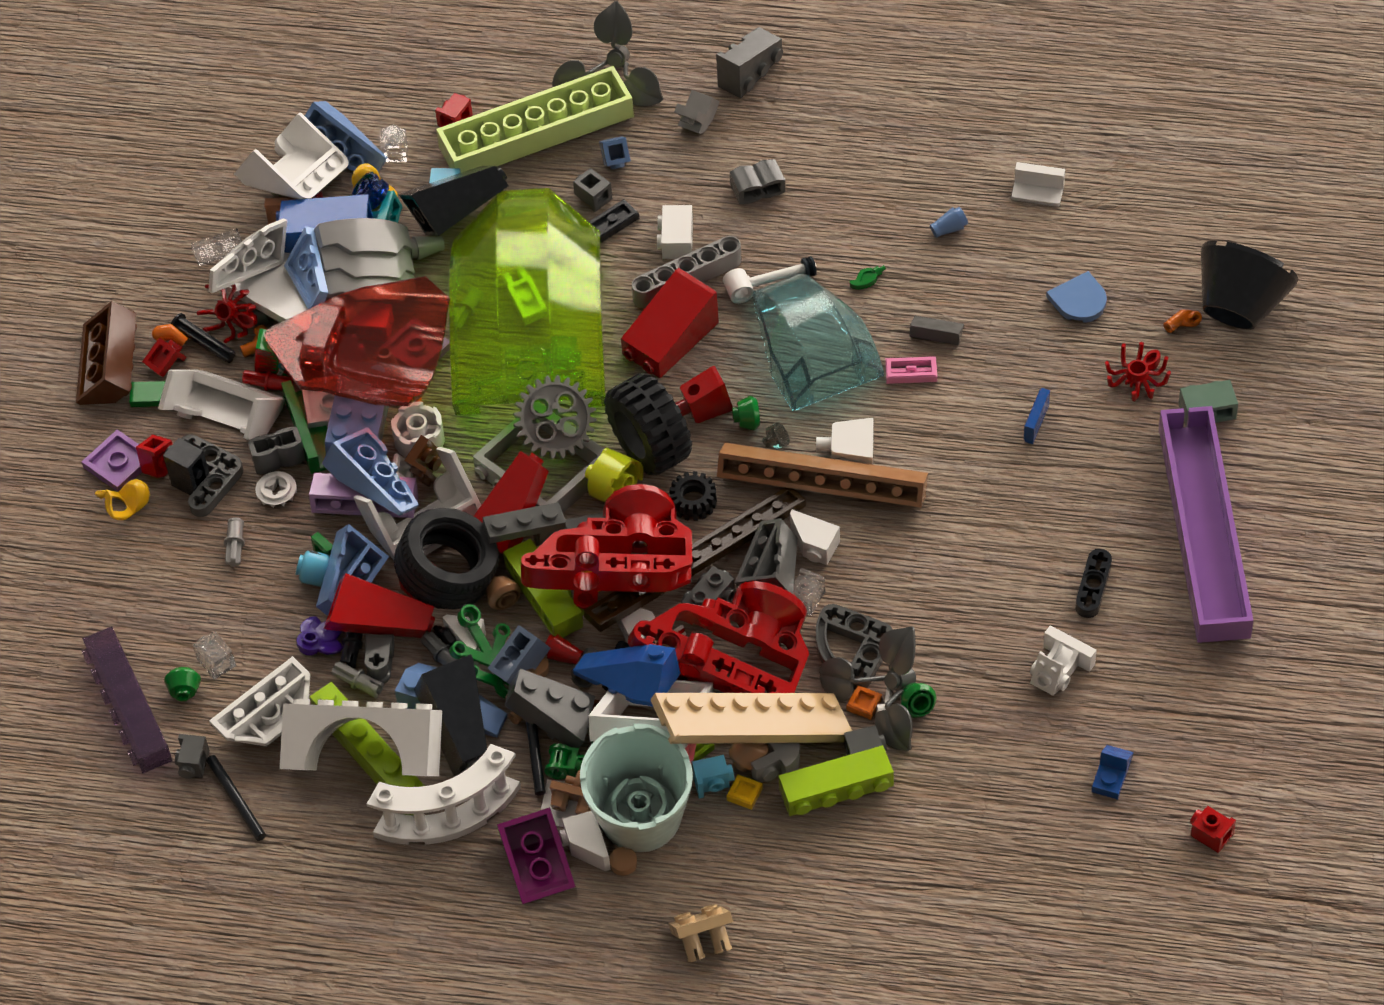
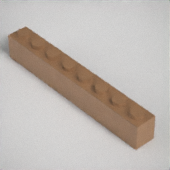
(822, 475)

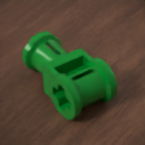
(567, 762)

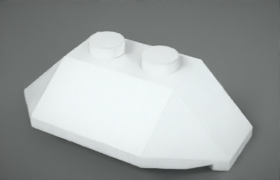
(258, 712)

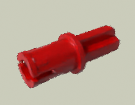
(268, 380)

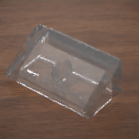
(215, 247)

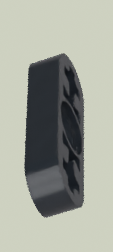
(1091, 573)

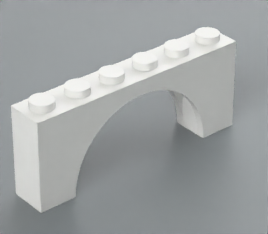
(412, 730)

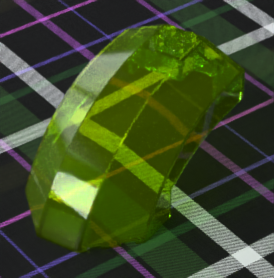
(525, 301)

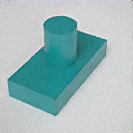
(390, 208)

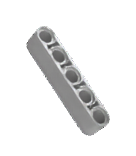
(702, 264)

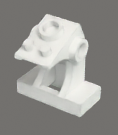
(1066, 654)

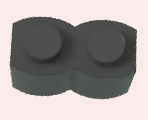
(757, 181)
(277, 450)

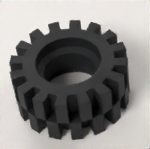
(693, 484)

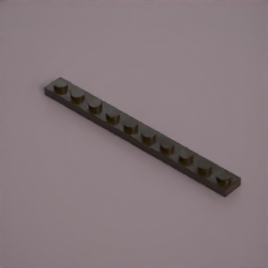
(704, 553)

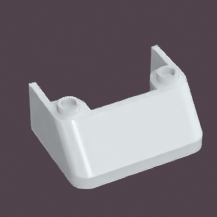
(221, 400)
(451, 489)

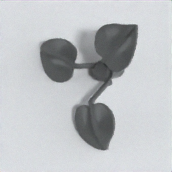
(615, 27)
(898, 650)

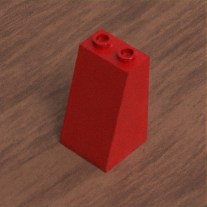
(671, 324)

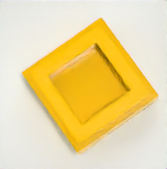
(744, 792)

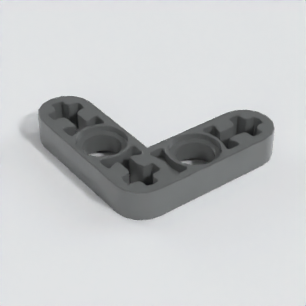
(217, 473)

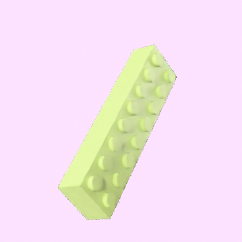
(537, 121)

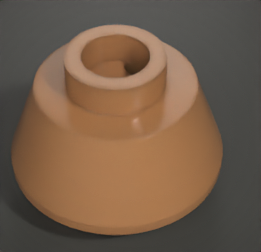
(502, 593)

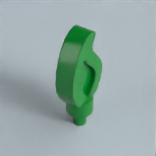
(866, 278)

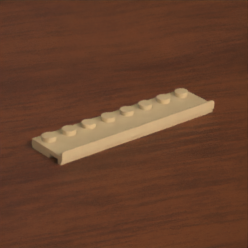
(751, 717)

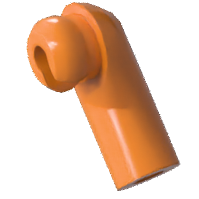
(1183, 318)
(169, 332)

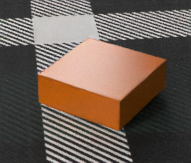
(864, 702)

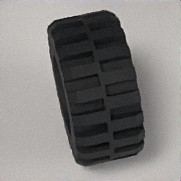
(648, 423)

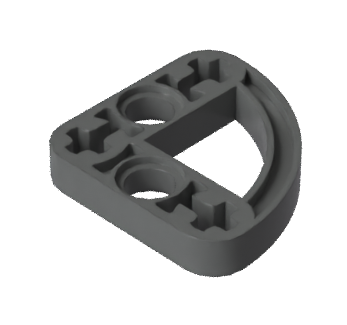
(869, 642)

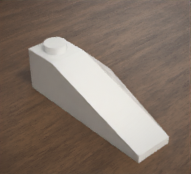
(251, 257)

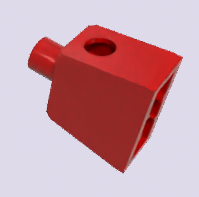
(705, 396)

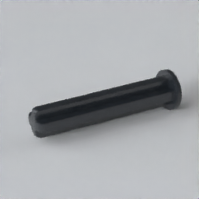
(203, 338)

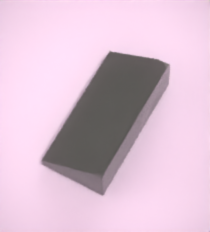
(936, 330)

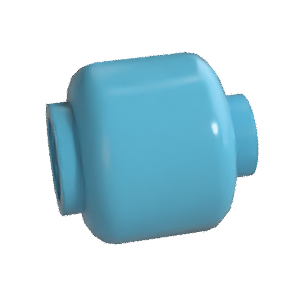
(312, 567)

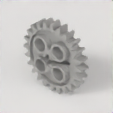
(549, 395)

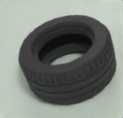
(432, 584)

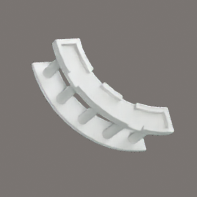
(481, 783)

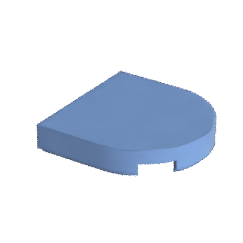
(1079, 298)

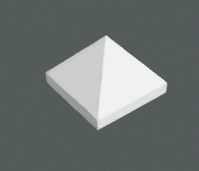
(403, 467)

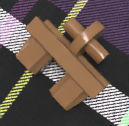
(564, 792)

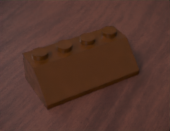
(106, 356)

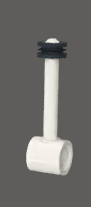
(741, 286)

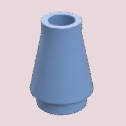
(950, 222)

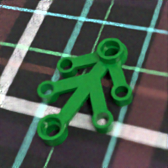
(487, 652)

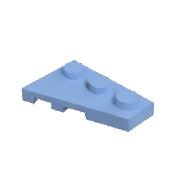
(306, 269)

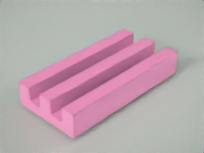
(911, 373)

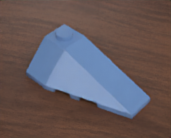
(364, 466)

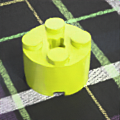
(612, 472)

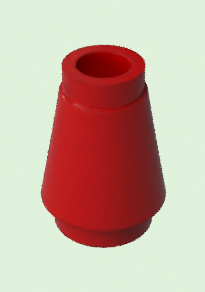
(562, 650)

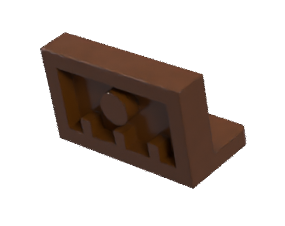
(423, 460)

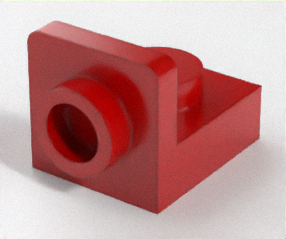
(163, 356)

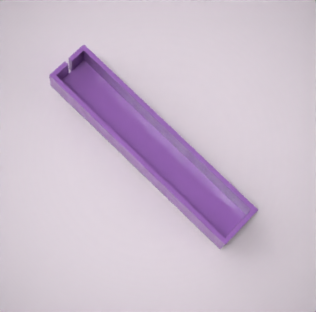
(1205, 525)

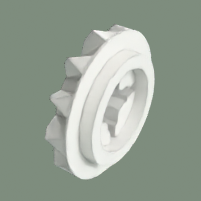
(269, 482)

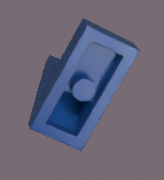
(1112, 771)

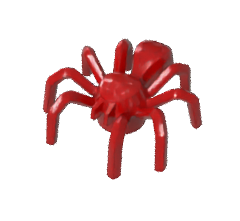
(229, 311)
(1139, 371)

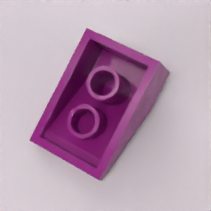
(536, 855)

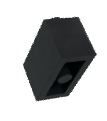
(185, 466)

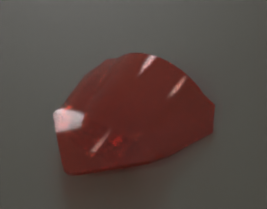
(367, 342)

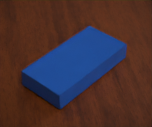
(1036, 415)

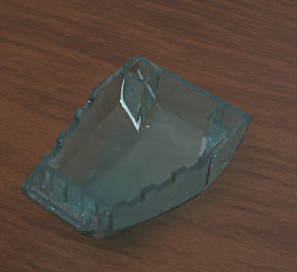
(813, 341)

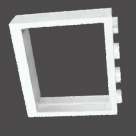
(608, 710)

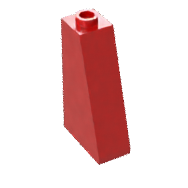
(515, 491)
(377, 610)

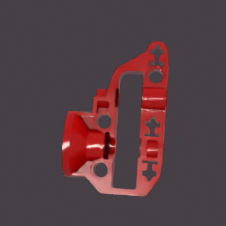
(633, 520)
(764, 619)

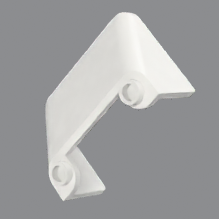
(306, 167)

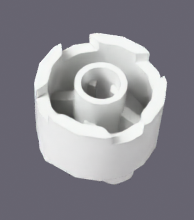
(416, 421)

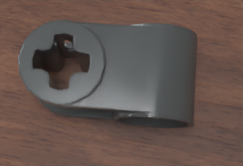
(379, 655)

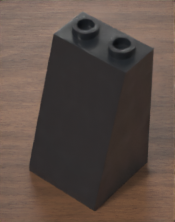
(451, 199)
(456, 693)

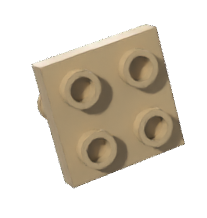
(712, 919)

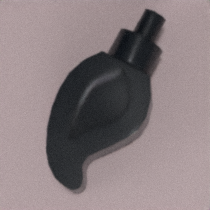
(445, 635)

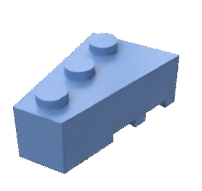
(350, 555)

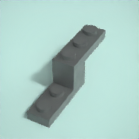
(535, 521)

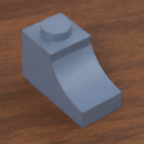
(519, 652)

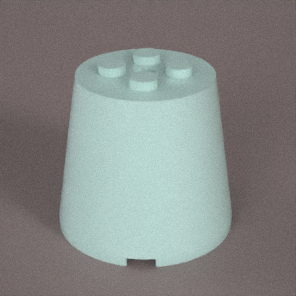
(636, 770)

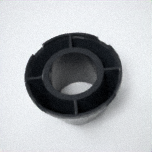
(1242, 284)

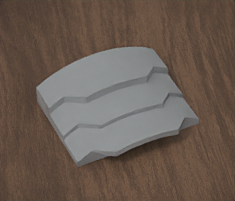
(363, 253)

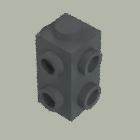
(711, 586)

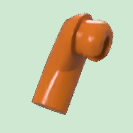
(249, 348)

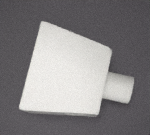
(849, 441)

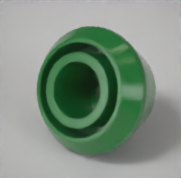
(747, 413)
(182, 683)
(918, 699)

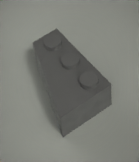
(748, 61)
(771, 556)
(551, 706)

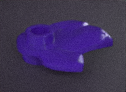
(317, 639)

